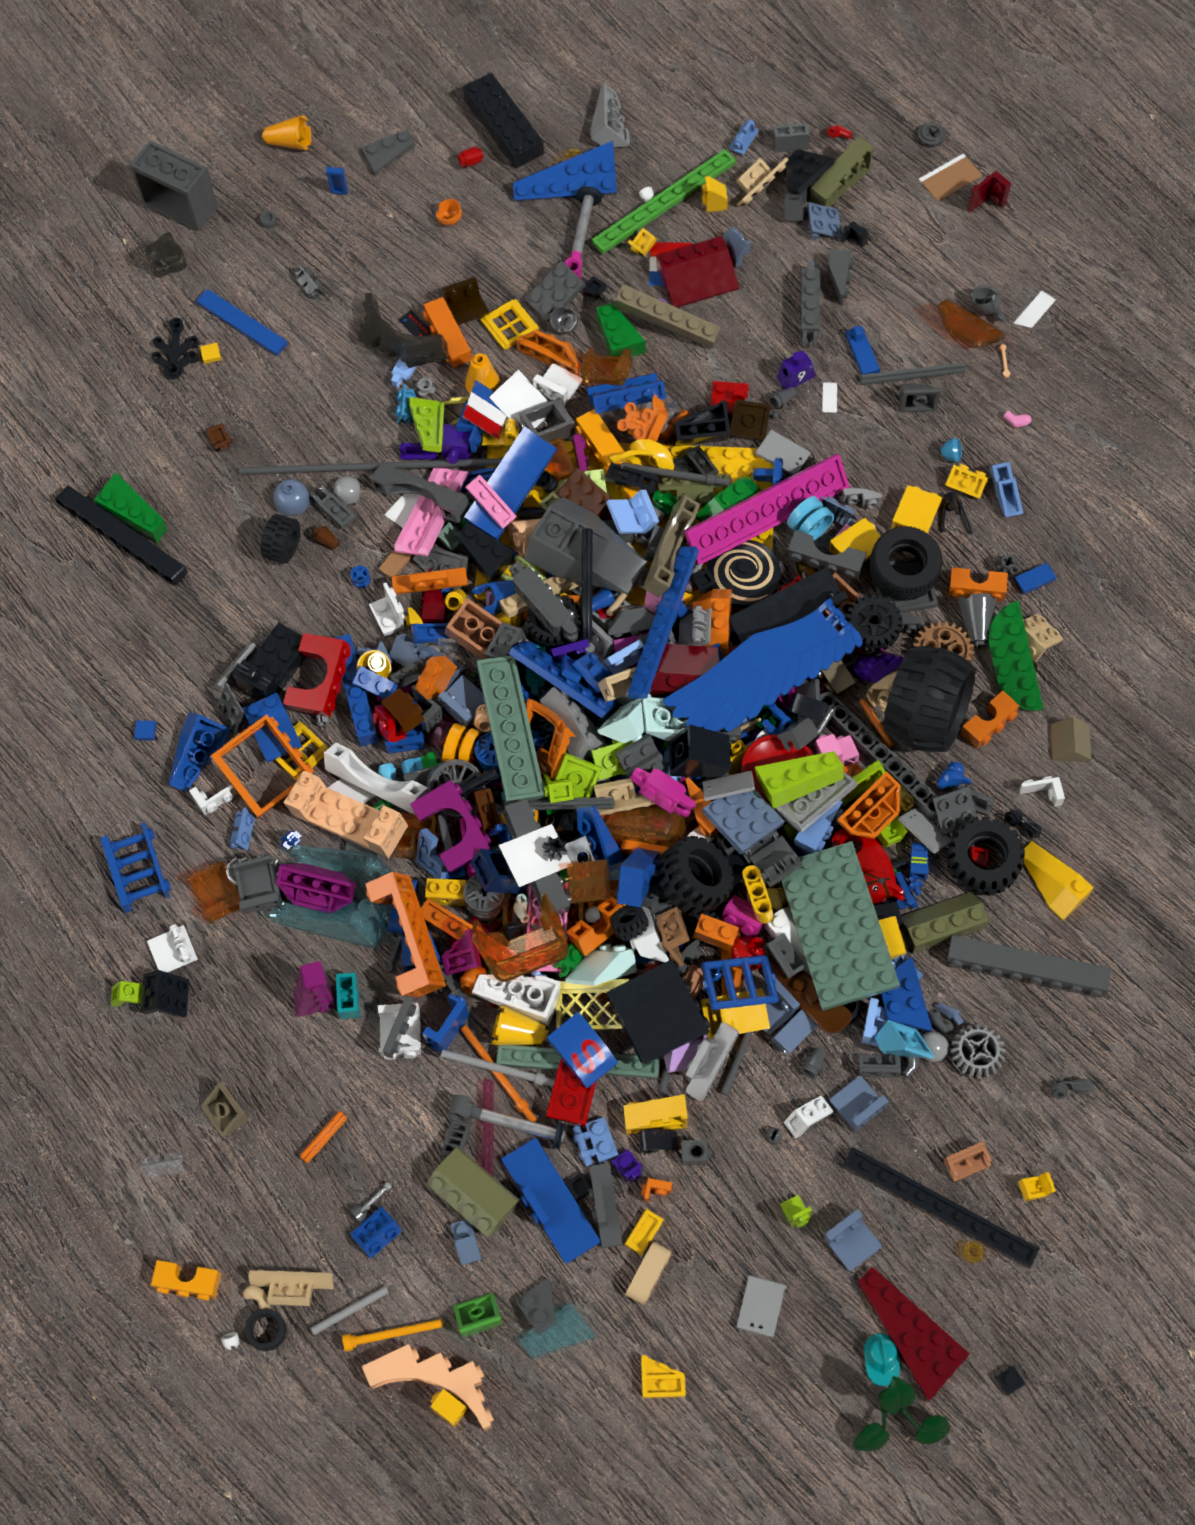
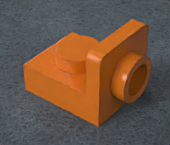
(659, 1187)

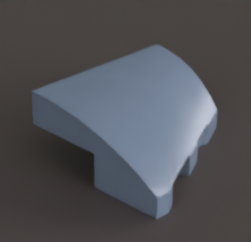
(736, 246)

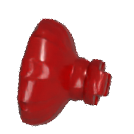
(747, 947)

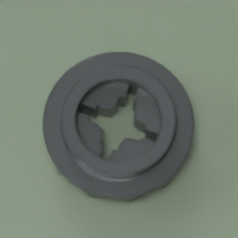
(935, 129)

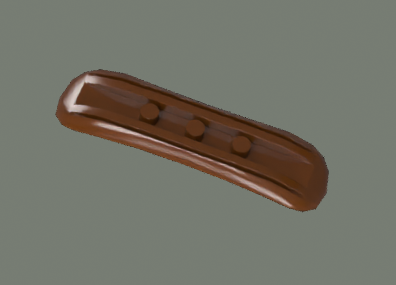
(803, 990)

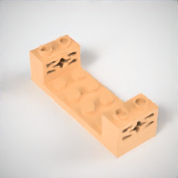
(345, 816)

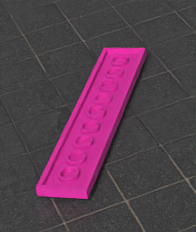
(765, 509)

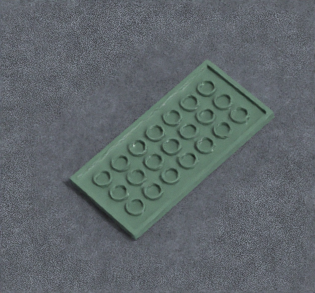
(839, 927)

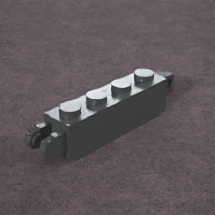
(810, 304)
(543, 602)

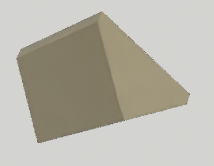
(1070, 740)
(223, 1111)

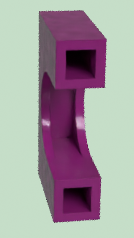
(449, 798)

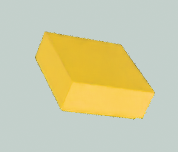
(210, 353)

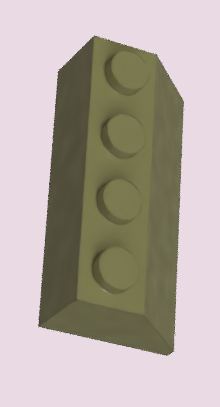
(940, 921)
(472, 1192)

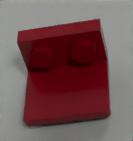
(993, 187)

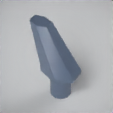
(951, 1013)

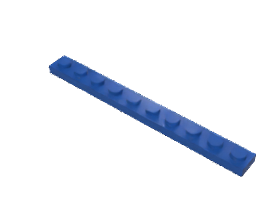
(662, 624)

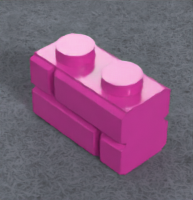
(741, 914)

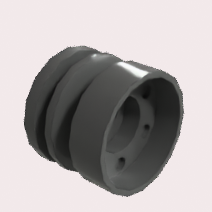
(482, 907)

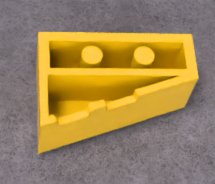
(656, 1114)

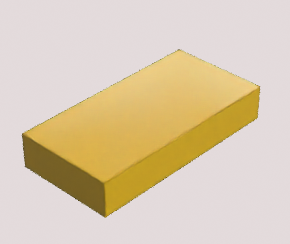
(644, 1232)

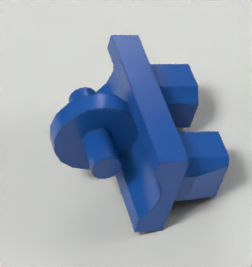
(915, 886)

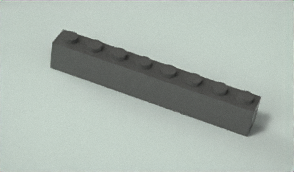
(1028, 966)

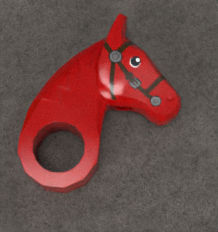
(874, 865)

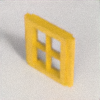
(497, 333)
(313, 760)

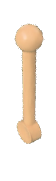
(1006, 373)

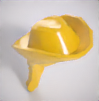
(646, 453)

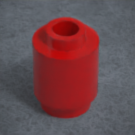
(470, 157)

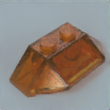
(967, 326)

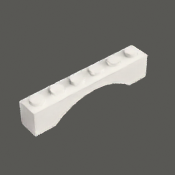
(346, 765)

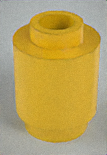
(451, 602)

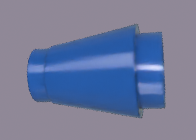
(602, 599)

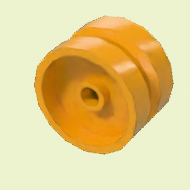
(461, 744)

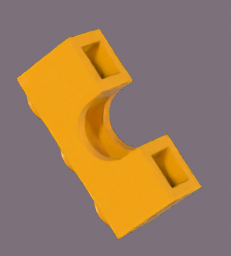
(203, 1285)

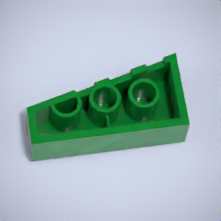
(131, 509)

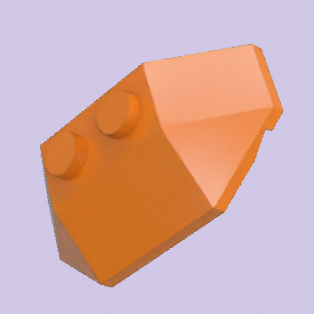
(549, 350)
(720, 602)
(873, 809)

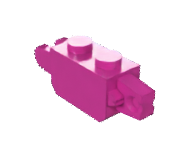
(663, 791)

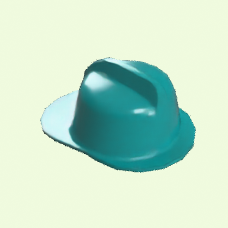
(881, 1359)

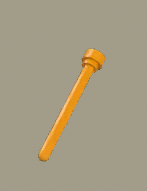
(351, 1341)

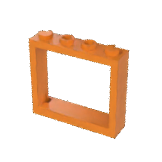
(284, 740)

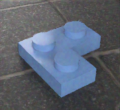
(427, 856)

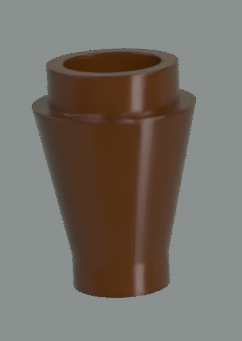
(325, 537)

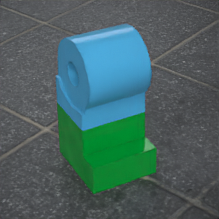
(416, 764)

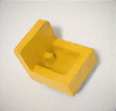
(642, 242)
(1036, 1187)

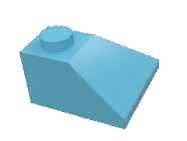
(902, 1041)

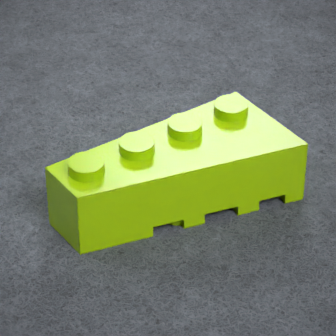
(798, 777)

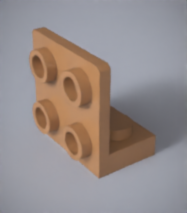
(673, 933)

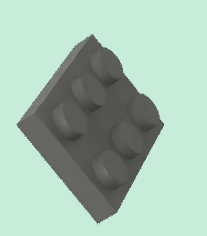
(555, 290)

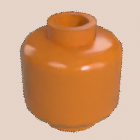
(469, 979)

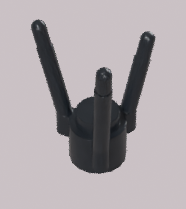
(953, 503)

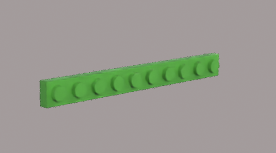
(663, 202)

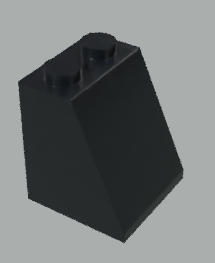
(699, 753)

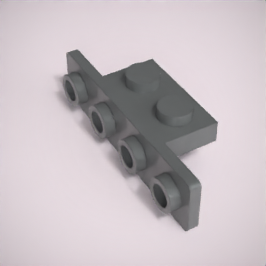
(605, 1204)

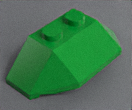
(732, 495)

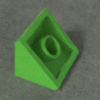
(477, 1315)

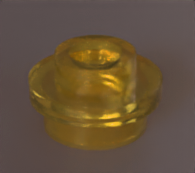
(977, 1247)

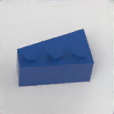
(637, 876)

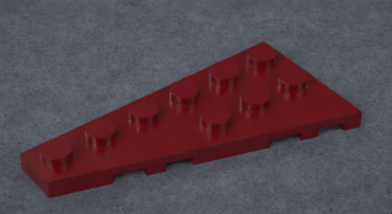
(920, 1342)

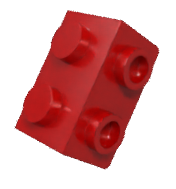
(386, 725)

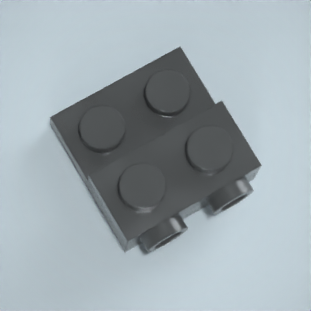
(641, 755)

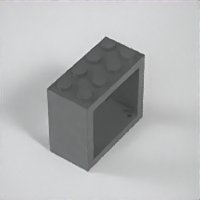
(173, 185)

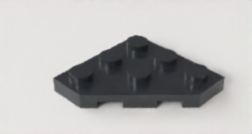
(804, 169)

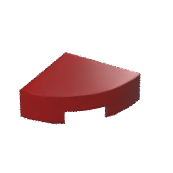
(979, 856)

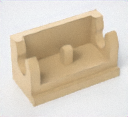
(616, 685)

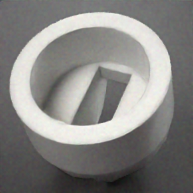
(646, 194)
(230, 1339)

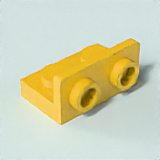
(967, 481)

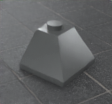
(918, 398)

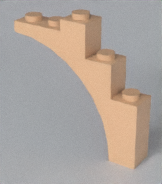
(403, 1366)

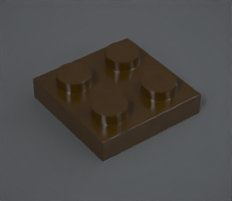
(750, 420)

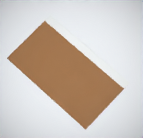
(950, 177)

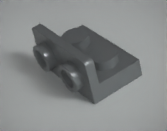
(504, 639)

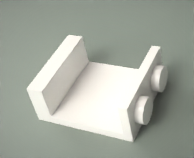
(410, 1041)

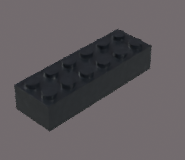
(503, 120)

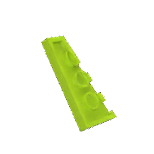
(428, 420)

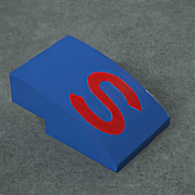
(582, 1050)

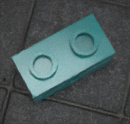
(348, 996)

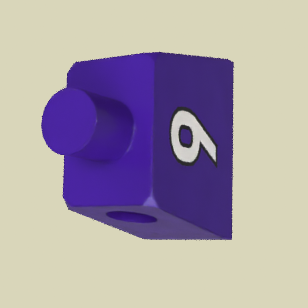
(796, 370)

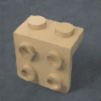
(1040, 635)

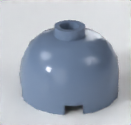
(291, 497)

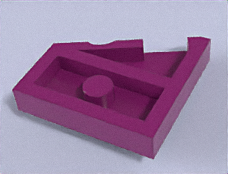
(579, 445)
(461, 956)

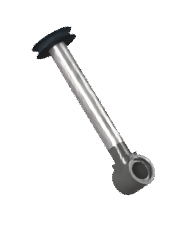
(463, 1109)

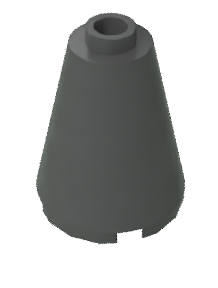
(977, 616)

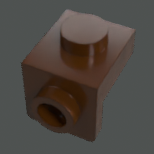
(219, 437)

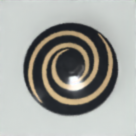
(748, 570)

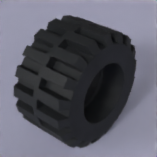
(280, 538)

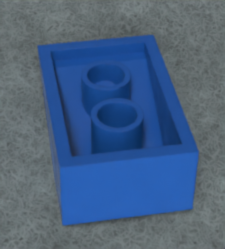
(267, 741)

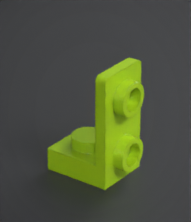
(557, 790)
(126, 992)
(796, 1212)

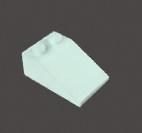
(660, 719)
(604, 965)

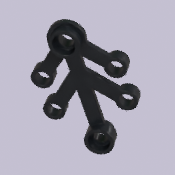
(175, 351)

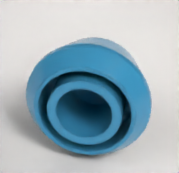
(952, 450)

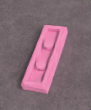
(491, 502)

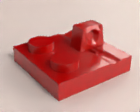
(729, 392)

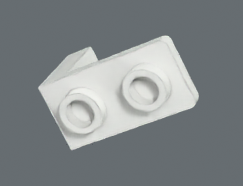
(1049, 783)
(211, 804)
(807, 1115)

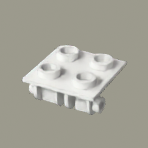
(172, 949)

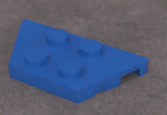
(907, 1003)

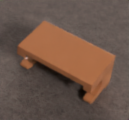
(968, 1161)

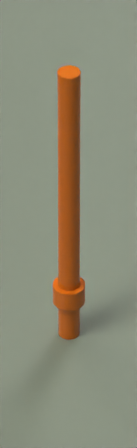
(521, 1104)

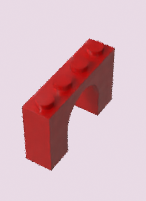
(322, 698)

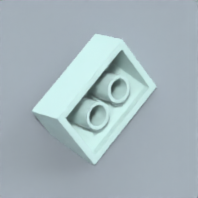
(625, 723)

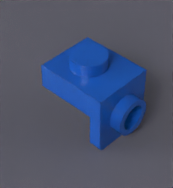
(503, 832)

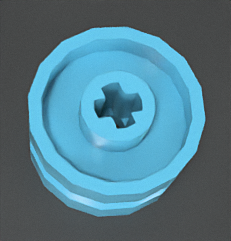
(811, 517)

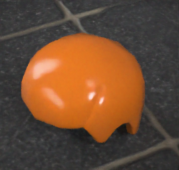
(449, 212)

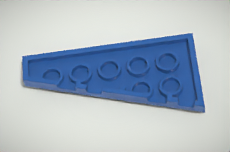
(564, 179)

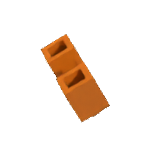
(962, 585)
(979, 731)
(588, 937)

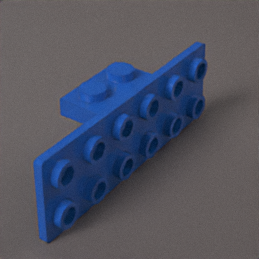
(550, 1201)

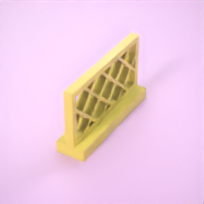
(580, 989)

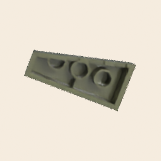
(843, 174)

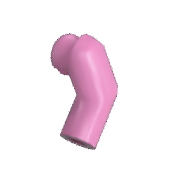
(1017, 421)

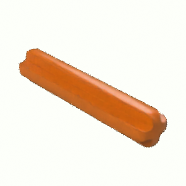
(323, 1136)

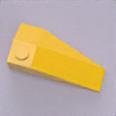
(1056, 881)

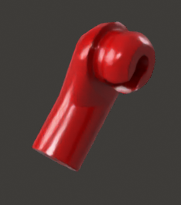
(838, 130)

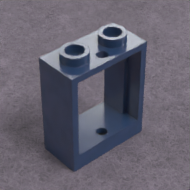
(484, 867)

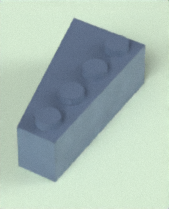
(406, 652)

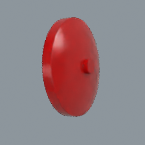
(768, 751)

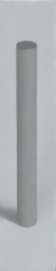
(349, 1310)

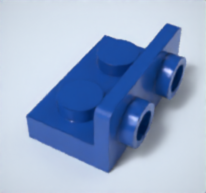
(376, 1232)

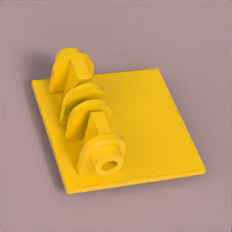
(507, 435)

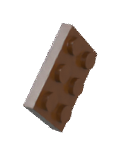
(585, 492)

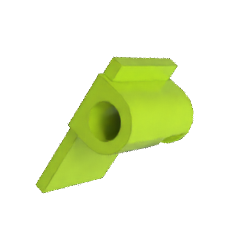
(607, 759)

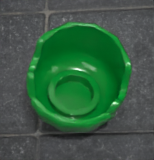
(664, 502)

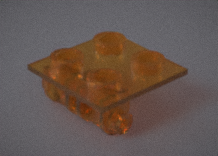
(588, 881)

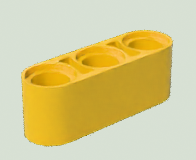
(759, 902)

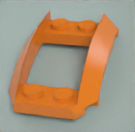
(551, 759)

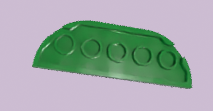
(1014, 659)

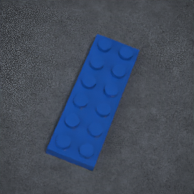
(551, 671)

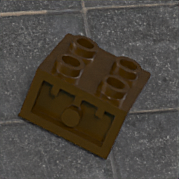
(465, 301)

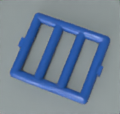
(745, 963)

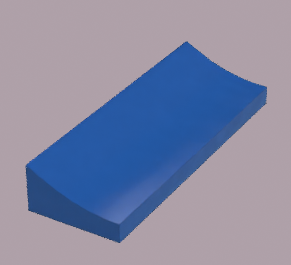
(514, 478)

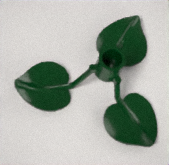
(893, 1399)

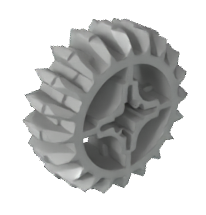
(984, 1056)

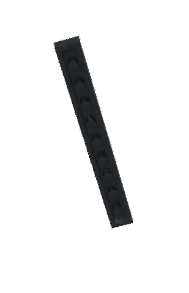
(941, 1207)

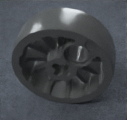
(439, 769)

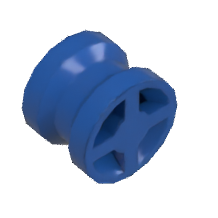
(360, 572)

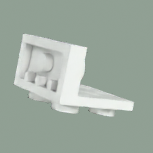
(557, 384)
(388, 612)

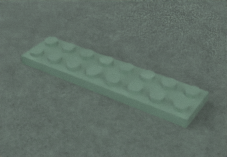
(510, 729)

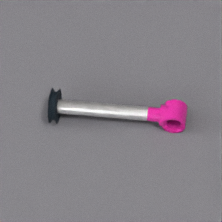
(588, 197)

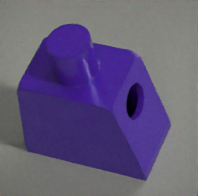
(455, 444)

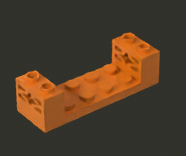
(398, 890)

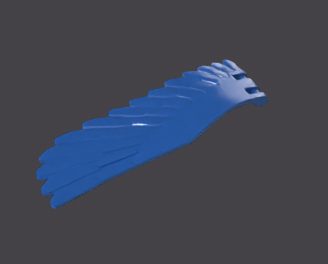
(763, 669)

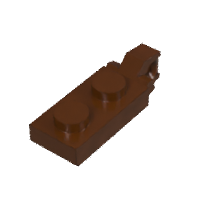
(486, 811)

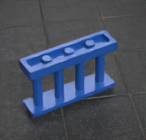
(635, 390)
(116, 864)

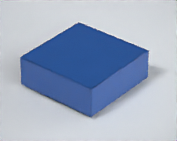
(145, 730)

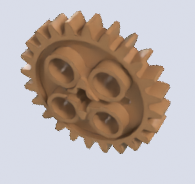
(932, 638)

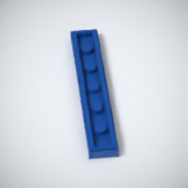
(242, 322)

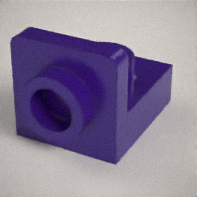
(628, 1166)

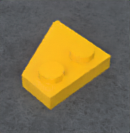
(660, 1380)

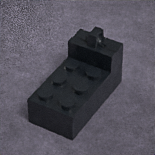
(271, 664)

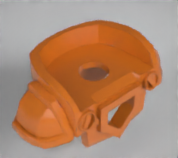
(644, 422)

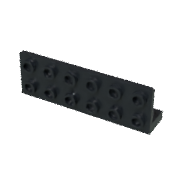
(787, 605)

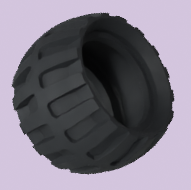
(929, 699)

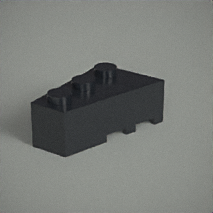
(703, 427)
(485, 552)

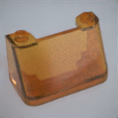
(647, 825)

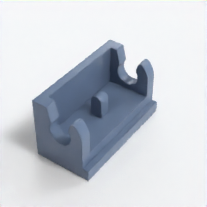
(793, 1032)

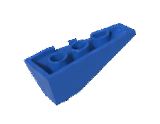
(197, 743)
(603, 844)

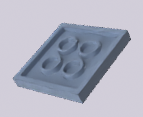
(743, 819)

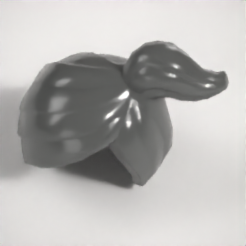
(986, 301)

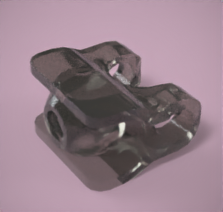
(168, 255)

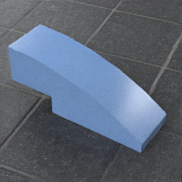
(1006, 489)

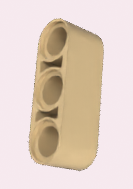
(648, 1273)

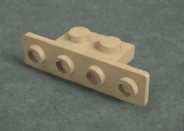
(753, 179)
(623, 795)
(290, 1287)

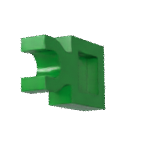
(570, 962)

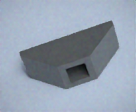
(632, 620)

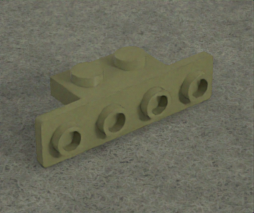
(696, 490)

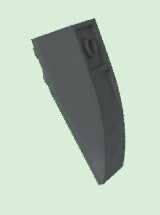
(558, 548)

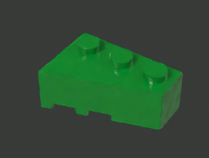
(618, 332)

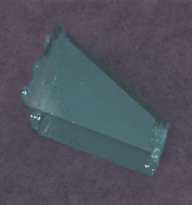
(346, 923)

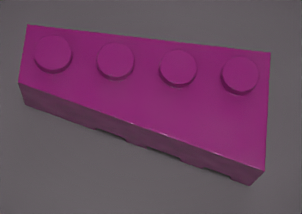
(313, 990)

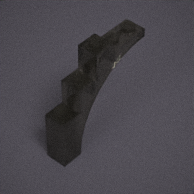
(410, 348)

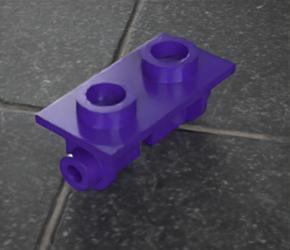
(414, 451)

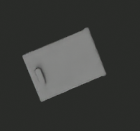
(778, 446)
(728, 785)
(925, 830)
(761, 1306)

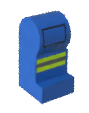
(918, 861)

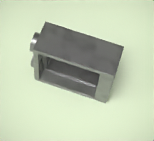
(554, 407)

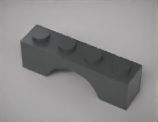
(846, 563)

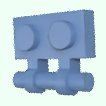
(601, 1140)

